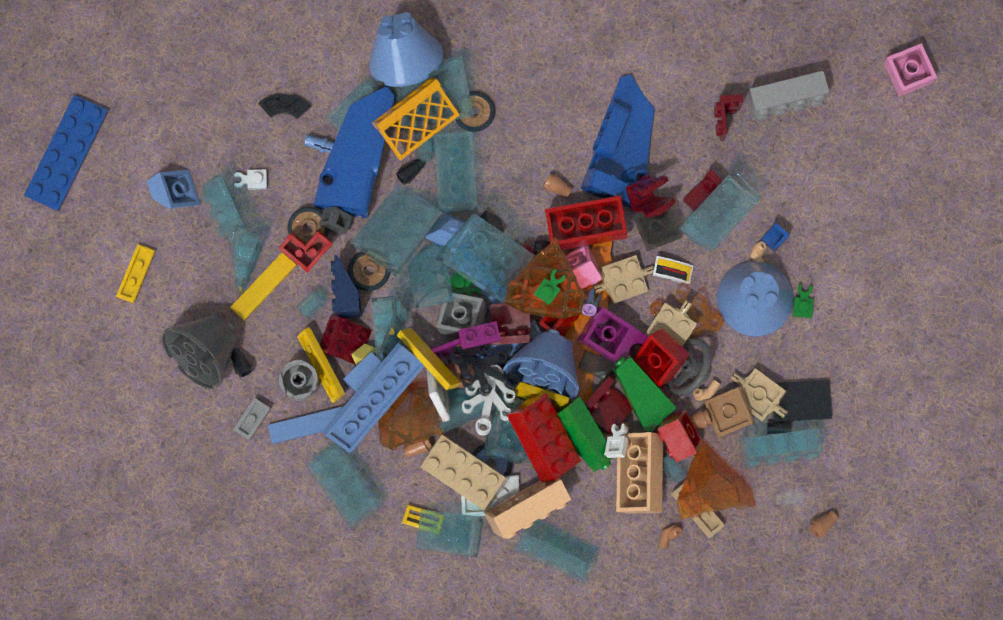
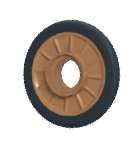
(485, 116)
(302, 216)
(364, 281)

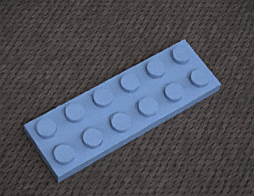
(373, 398)

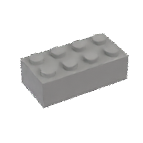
(787, 95)

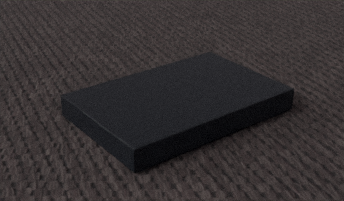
(805, 401)

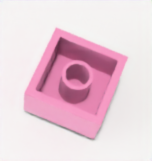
(910, 70)

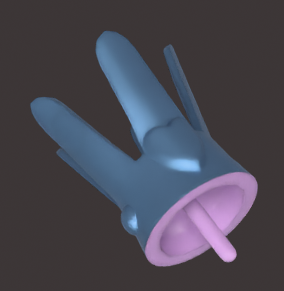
(590, 306)

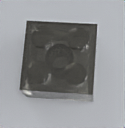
(657, 230)

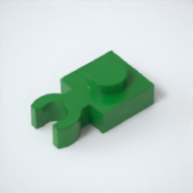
(461, 286)
(548, 289)
(803, 306)

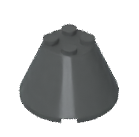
(201, 349)

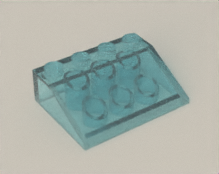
(455, 84)
(397, 229)
(484, 257)
(388, 320)

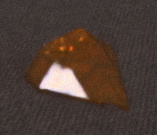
(521, 289)
(410, 418)
(712, 486)

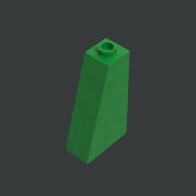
(642, 394)
(584, 434)

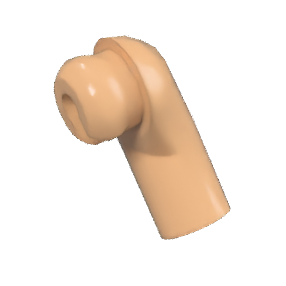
(757, 251)
(707, 393)

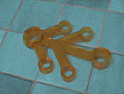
(705, 320)

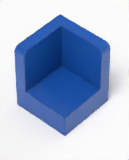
(775, 237)

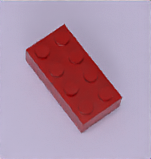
(587, 223)
(543, 437)

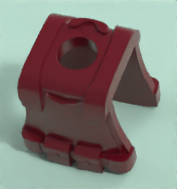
(648, 203)

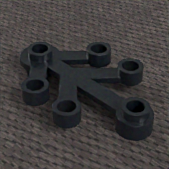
(481, 366)

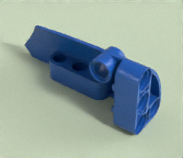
(621, 143)
(355, 157)

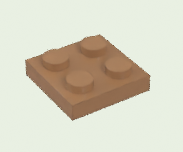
(729, 412)

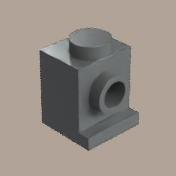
(335, 220)

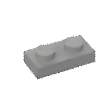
(252, 419)

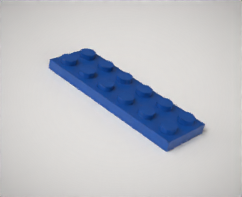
(66, 153)

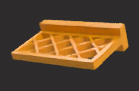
(410, 103)

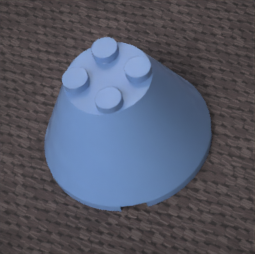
(403, 52)
(755, 298)
(547, 364)

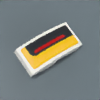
(673, 270)

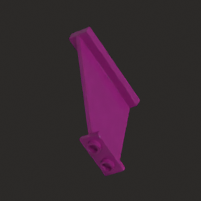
(470, 338)

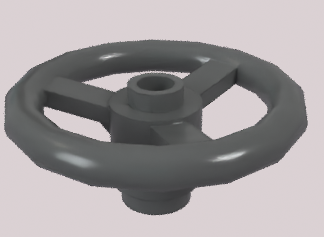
(692, 369)

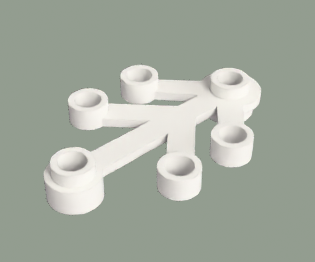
(493, 397)

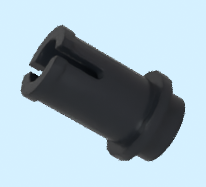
(776, 428)

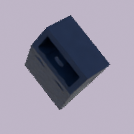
(347, 299)

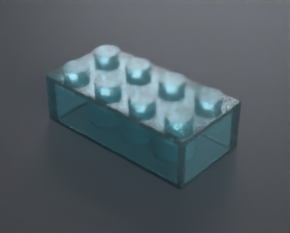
(455, 172)
(781, 446)
(344, 486)

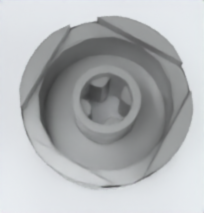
(289, 376)

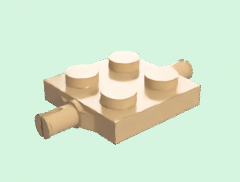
(623, 279)
(675, 322)
(761, 394)

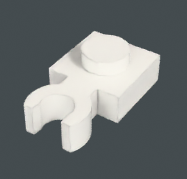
(255, 179)
(617, 445)

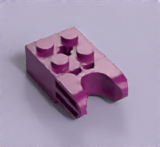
(619, 335)

